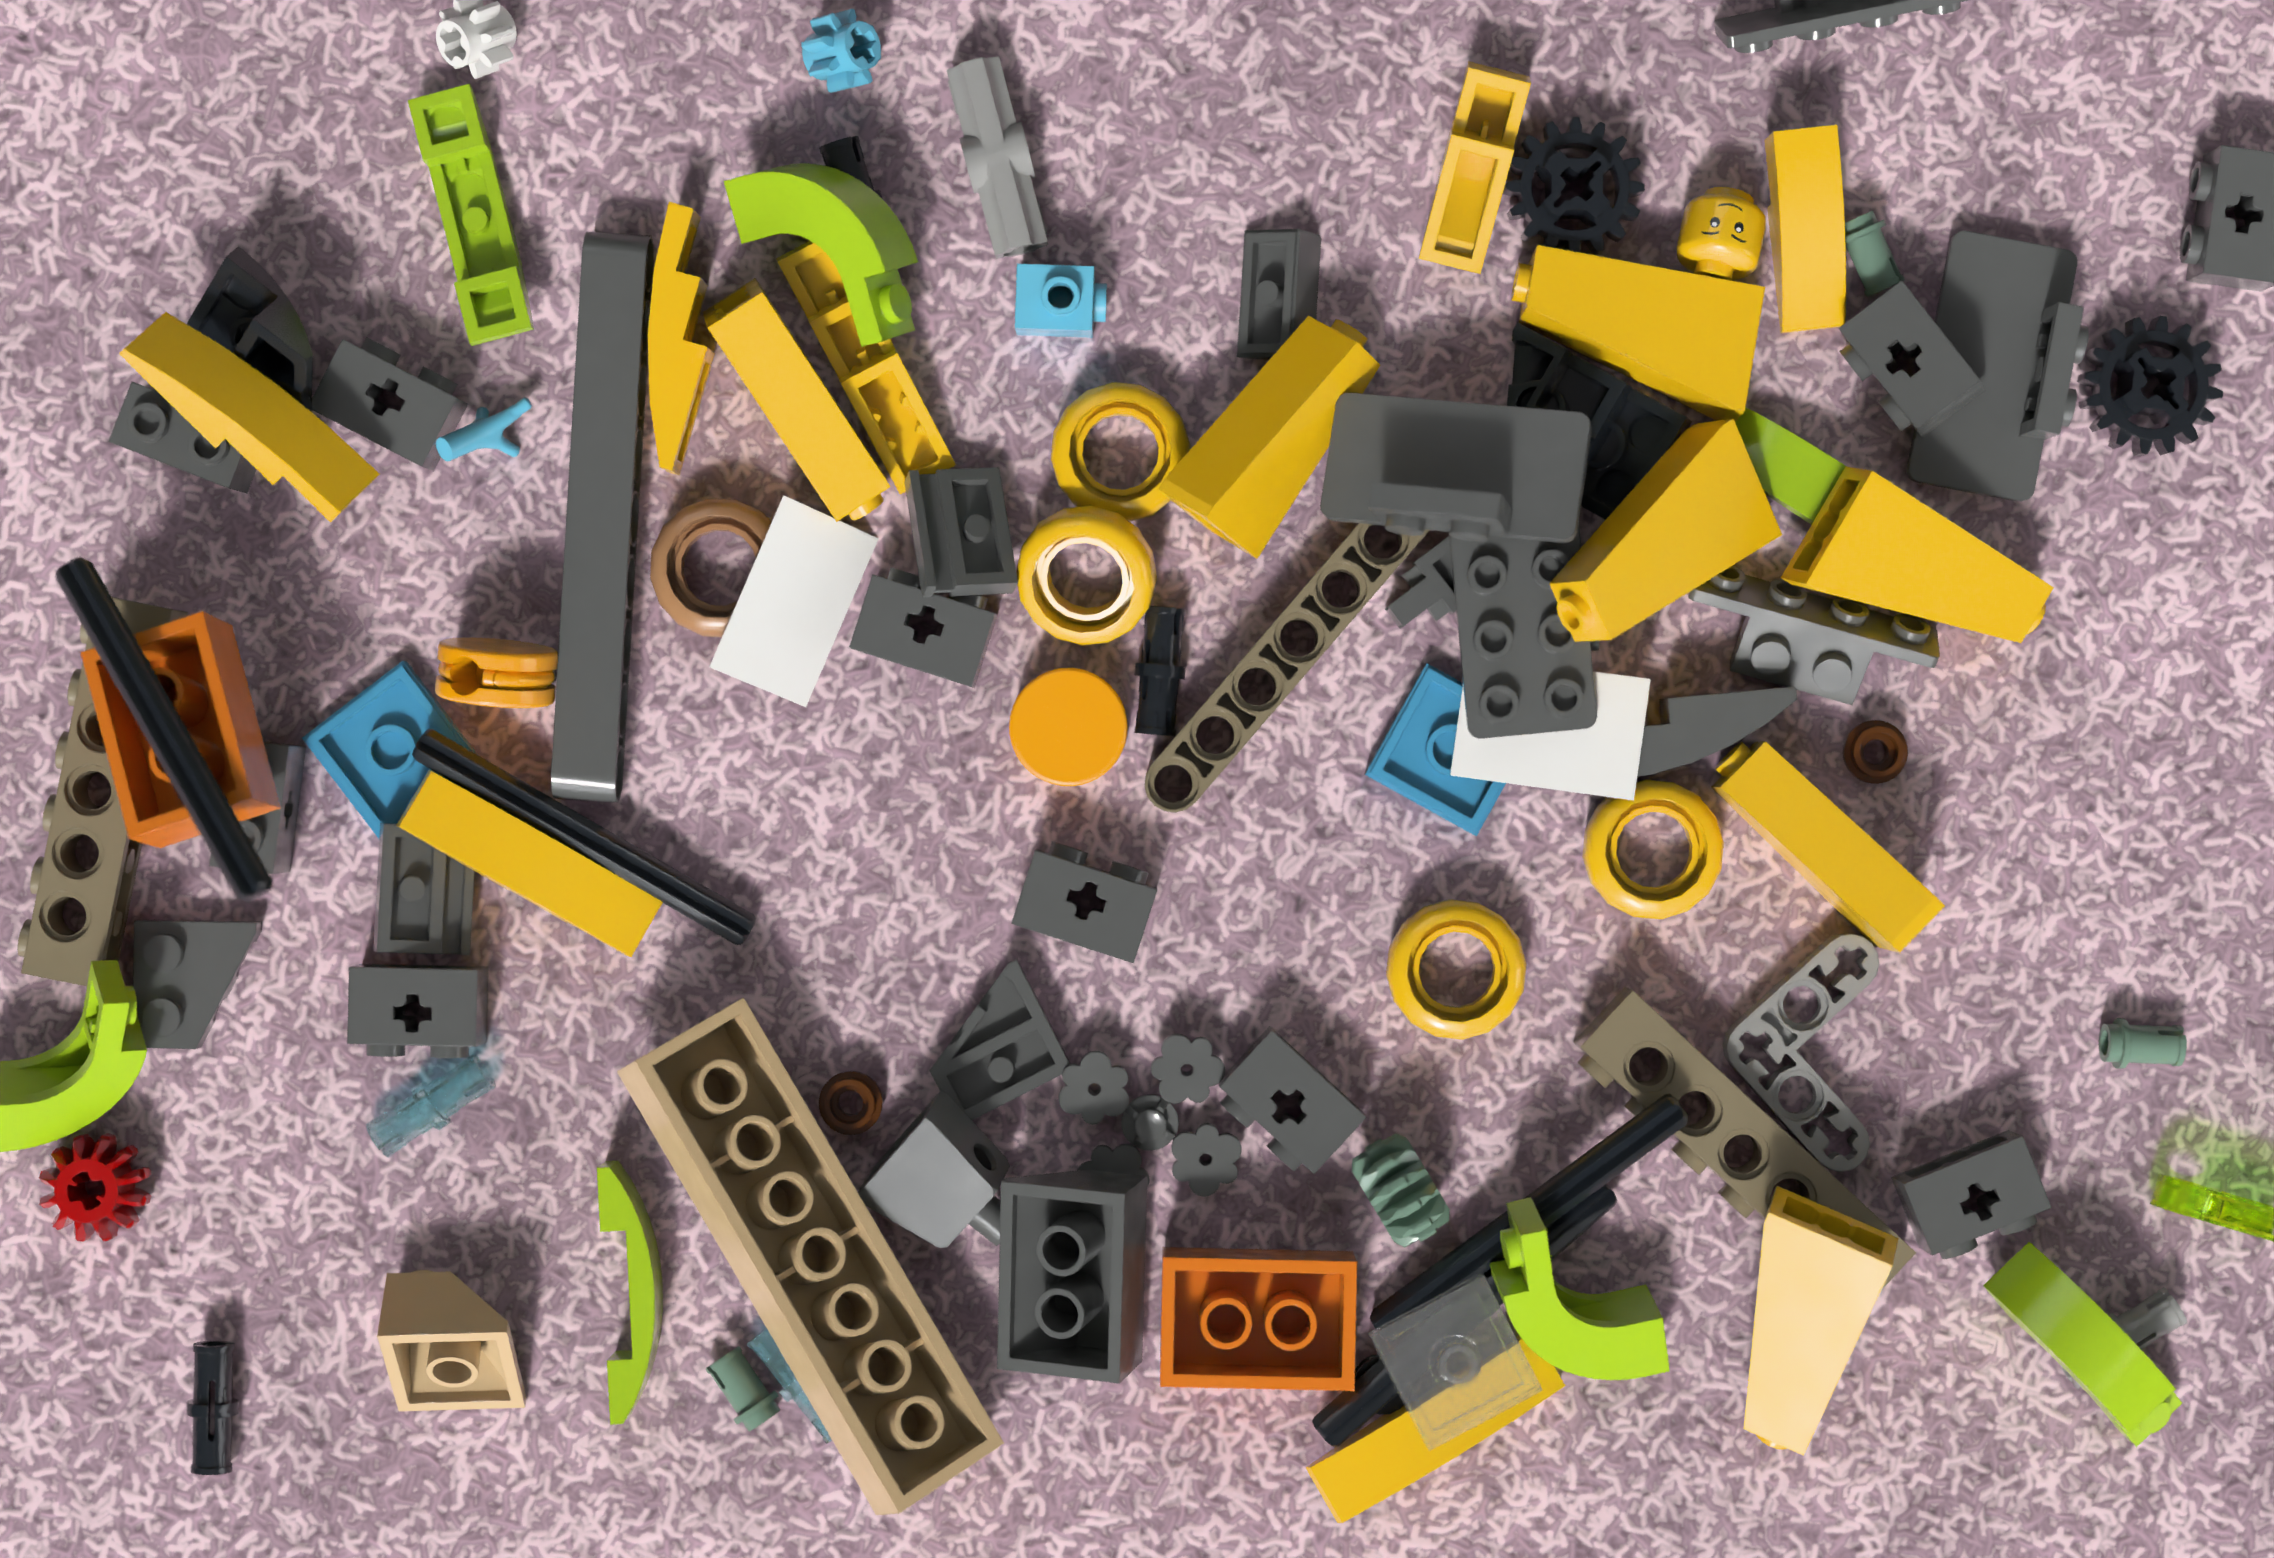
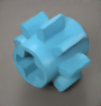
(841, 50)

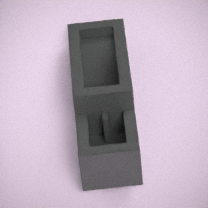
(1706, 724)

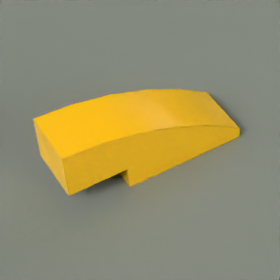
(1474, 167)
(1807, 227)

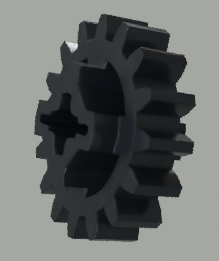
(1555, 165)
(2168, 404)

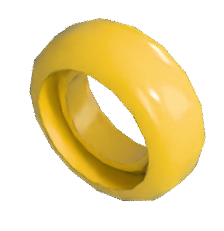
(1106, 402)
(1098, 528)
(1703, 858)
(1500, 995)

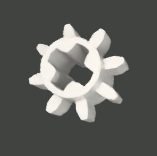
(476, 36)

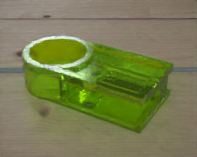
(2214, 1206)

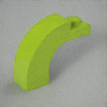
(847, 224)
(81, 1075)
(1580, 1333)
(2085, 1343)

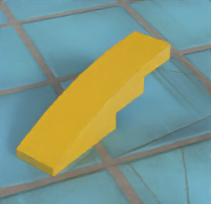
(675, 363)
(869, 374)
(254, 414)
(529, 863)
(1393, 1456)

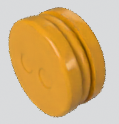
(496, 672)
(1068, 726)

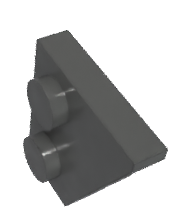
(185, 975)
(1000, 1048)

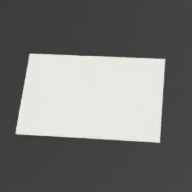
(794, 601)
(1582, 761)

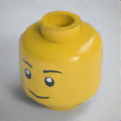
(1721, 234)

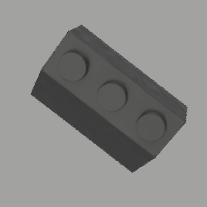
(1072, 1274)

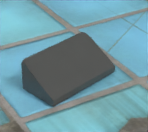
(1276, 288)

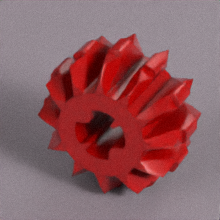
(95, 1163)

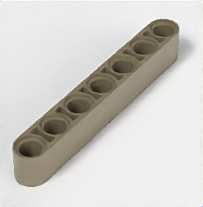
(1283, 667)

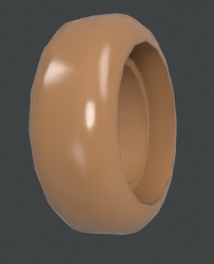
(673, 546)

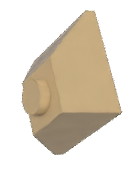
(446, 1346)

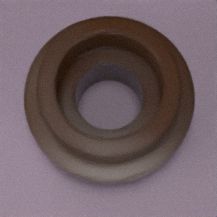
(1895, 751)
(850, 1123)

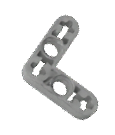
(1787, 1036)

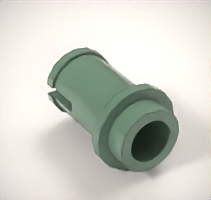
(1871, 253)
(2141, 1044)
(743, 1389)

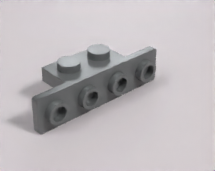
(1816, 19)
(1812, 639)

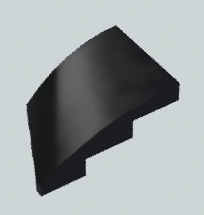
(257, 323)
(1627, 425)

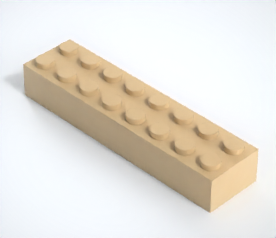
(811, 1259)

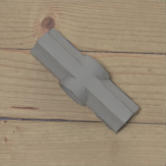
(997, 157)

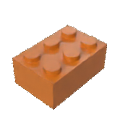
(209, 689)
(1258, 1319)

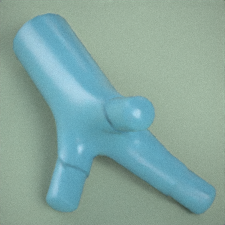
(483, 433)

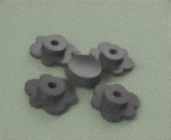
(1151, 1120)

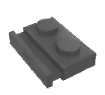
(961, 532)
(421, 897)

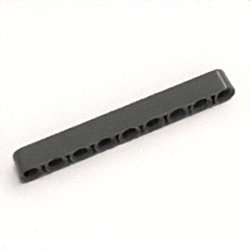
(602, 517)

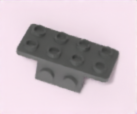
(2015, 328)
(1456, 468)
(1514, 651)

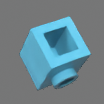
(1058, 300)

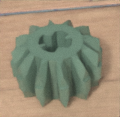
(1400, 1190)

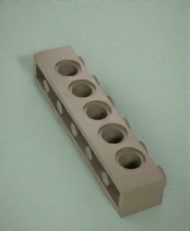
(107, 888)
(1631, 1025)

